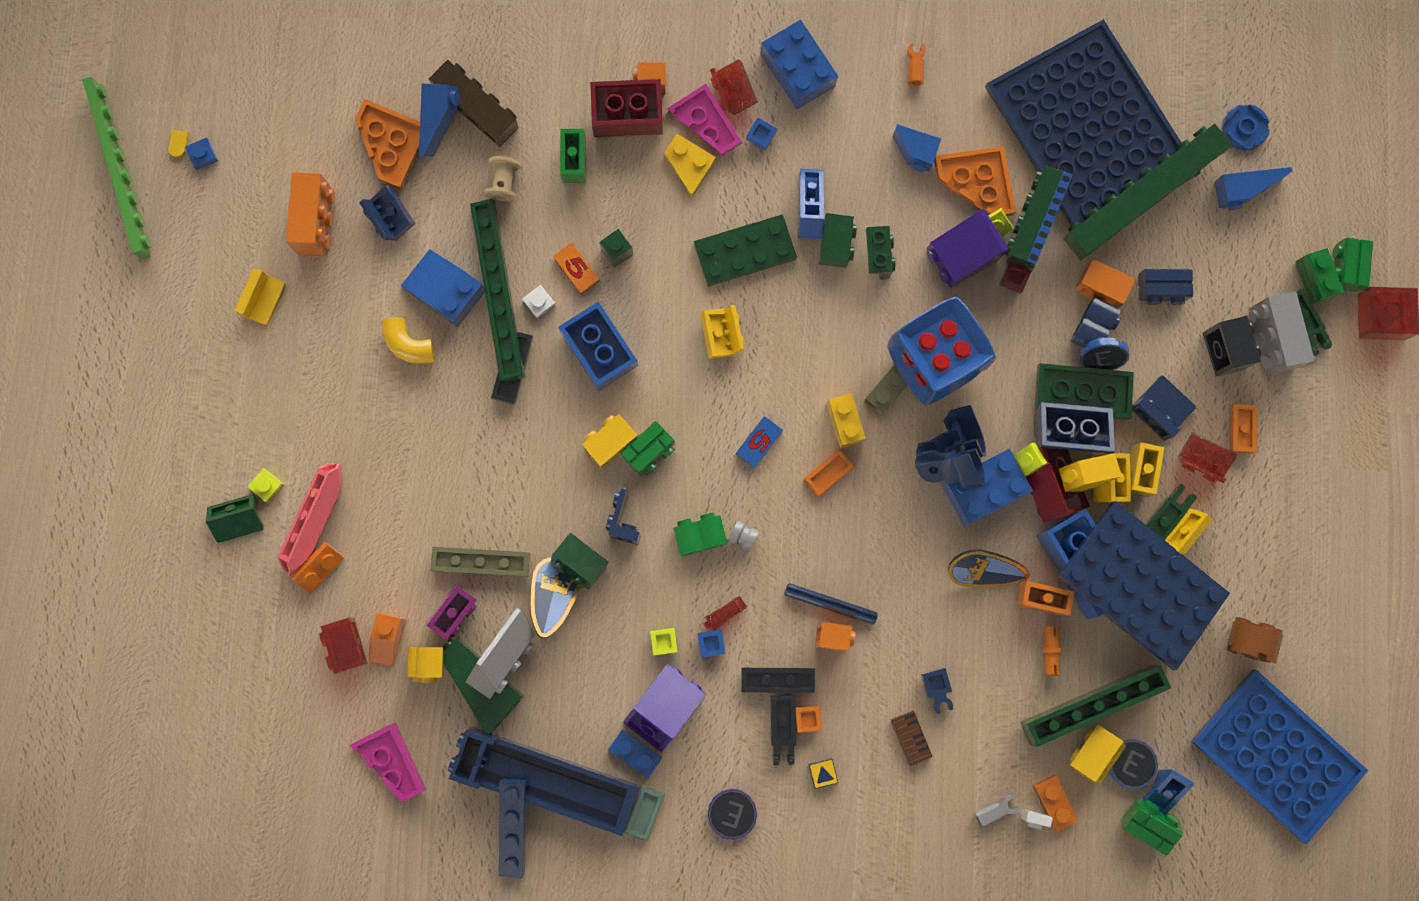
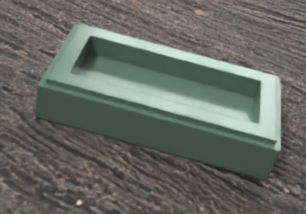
(644, 813)

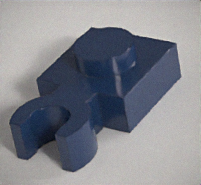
(937, 685)

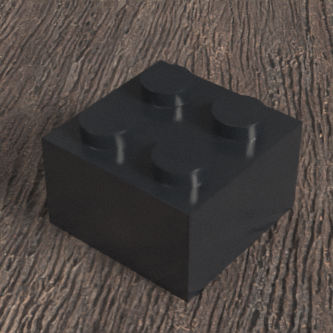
(1232, 346)

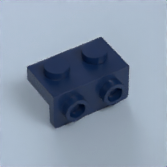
(387, 214)

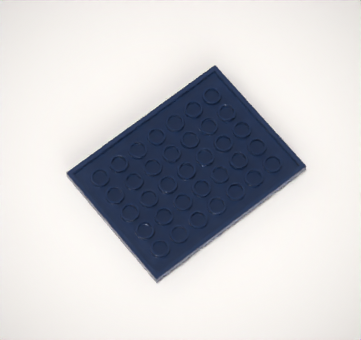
(1086, 116)

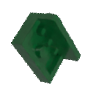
(879, 251)

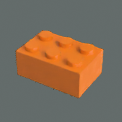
(309, 214)

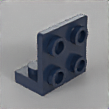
(1163, 408)
(626, 532)

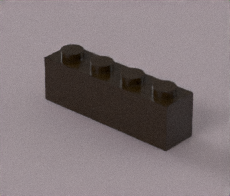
(476, 105)

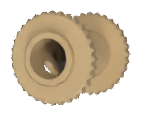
(502, 178)

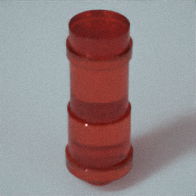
(724, 613)

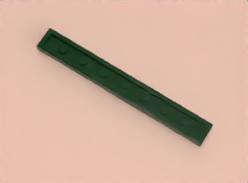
(497, 291)

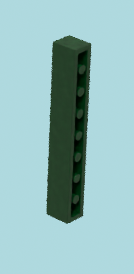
(1147, 192)

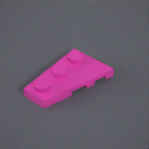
(706, 119)
(391, 759)

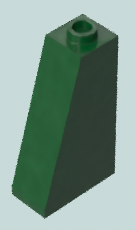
(459, 662)

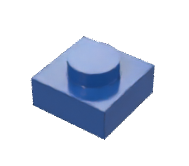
(761, 134)
(201, 153)
(711, 643)

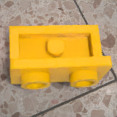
(722, 332)

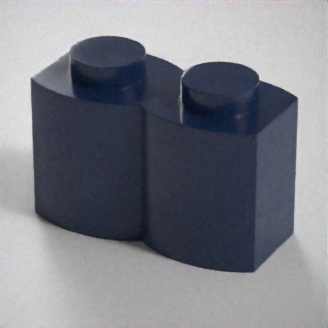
(1096, 322)

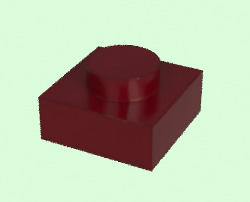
(1015, 277)

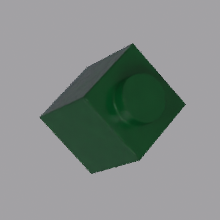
(616, 248)

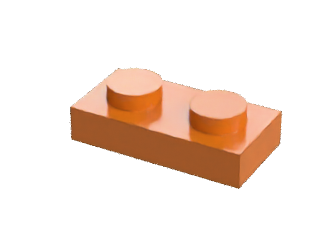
(1243, 428)
(317, 567)
(1055, 802)

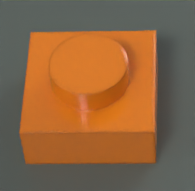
(808, 719)

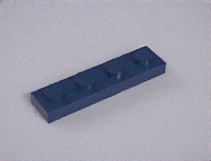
(512, 828)

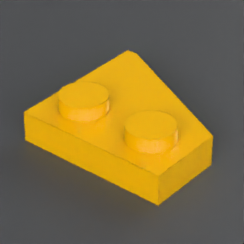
(689, 162)

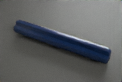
(831, 603)

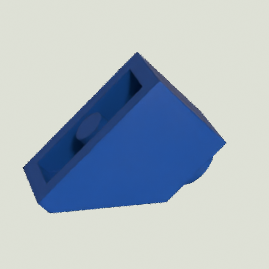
(916, 147)

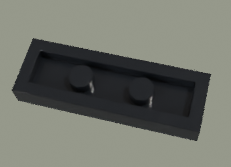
(508, 391)
(778, 680)

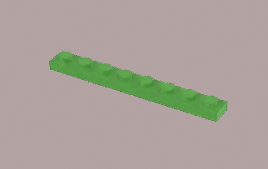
(119, 175)

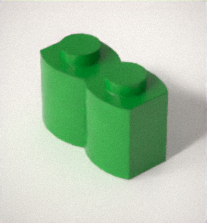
(700, 535)

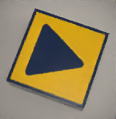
(823, 773)

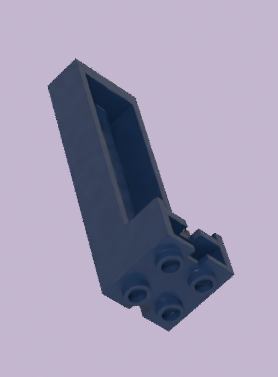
(550, 780)

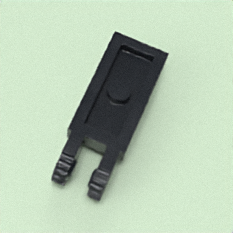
(783, 726)

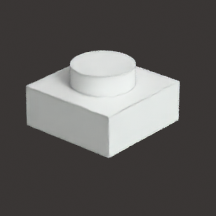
(538, 301)
(1035, 819)

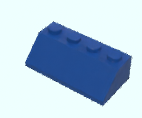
(1062, 542)

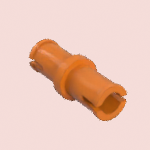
(1052, 650)

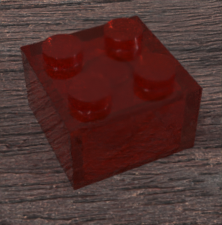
(1388, 313)

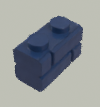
(1165, 285)

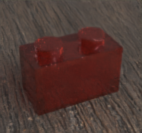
(343, 645)

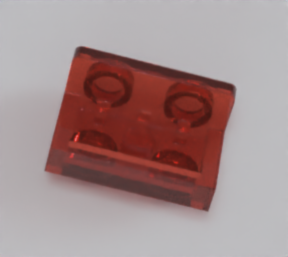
(733, 87)
(1206, 458)

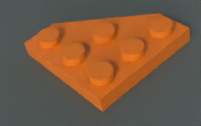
(390, 141)
(978, 178)

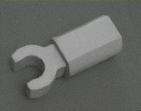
(995, 811)

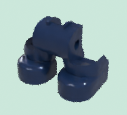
(956, 451)

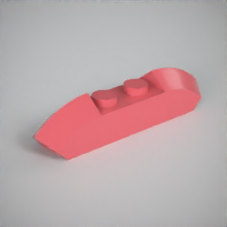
(311, 517)

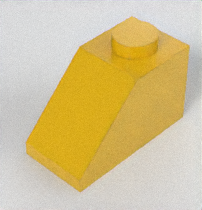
(1090, 473)

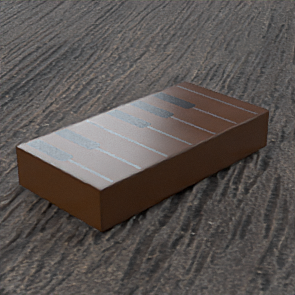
(911, 738)

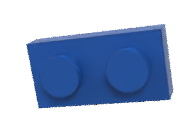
(635, 753)

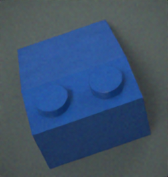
(444, 287)

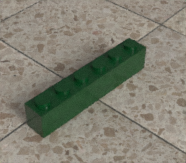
(1095, 705)

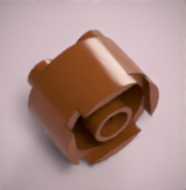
(1254, 640)

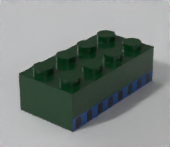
(1039, 216)

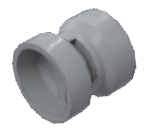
(743, 536)

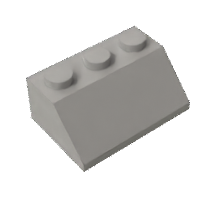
(502, 655)

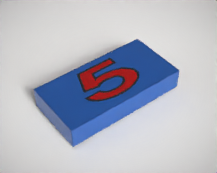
(759, 442)

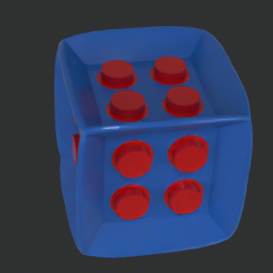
(940, 350)

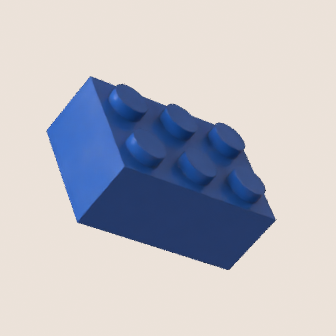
(798, 64)
(598, 346)
(1002, 486)

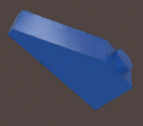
(436, 113)
(1238, 188)
(811, 204)

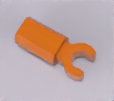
(915, 66)

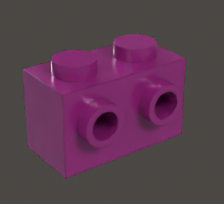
(450, 613)

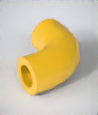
(403, 346)

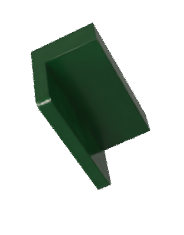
(234, 518)

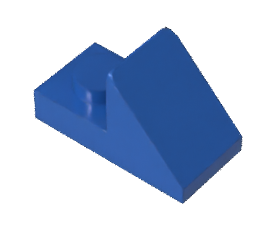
(1168, 790)

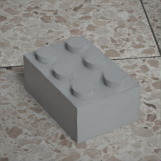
(1281, 333)

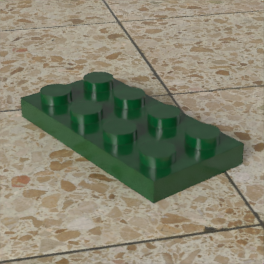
(745, 250)
(1085, 388)

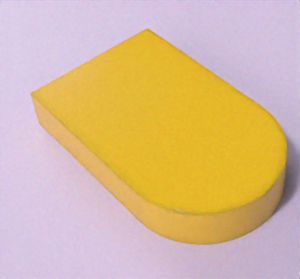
(177, 143)

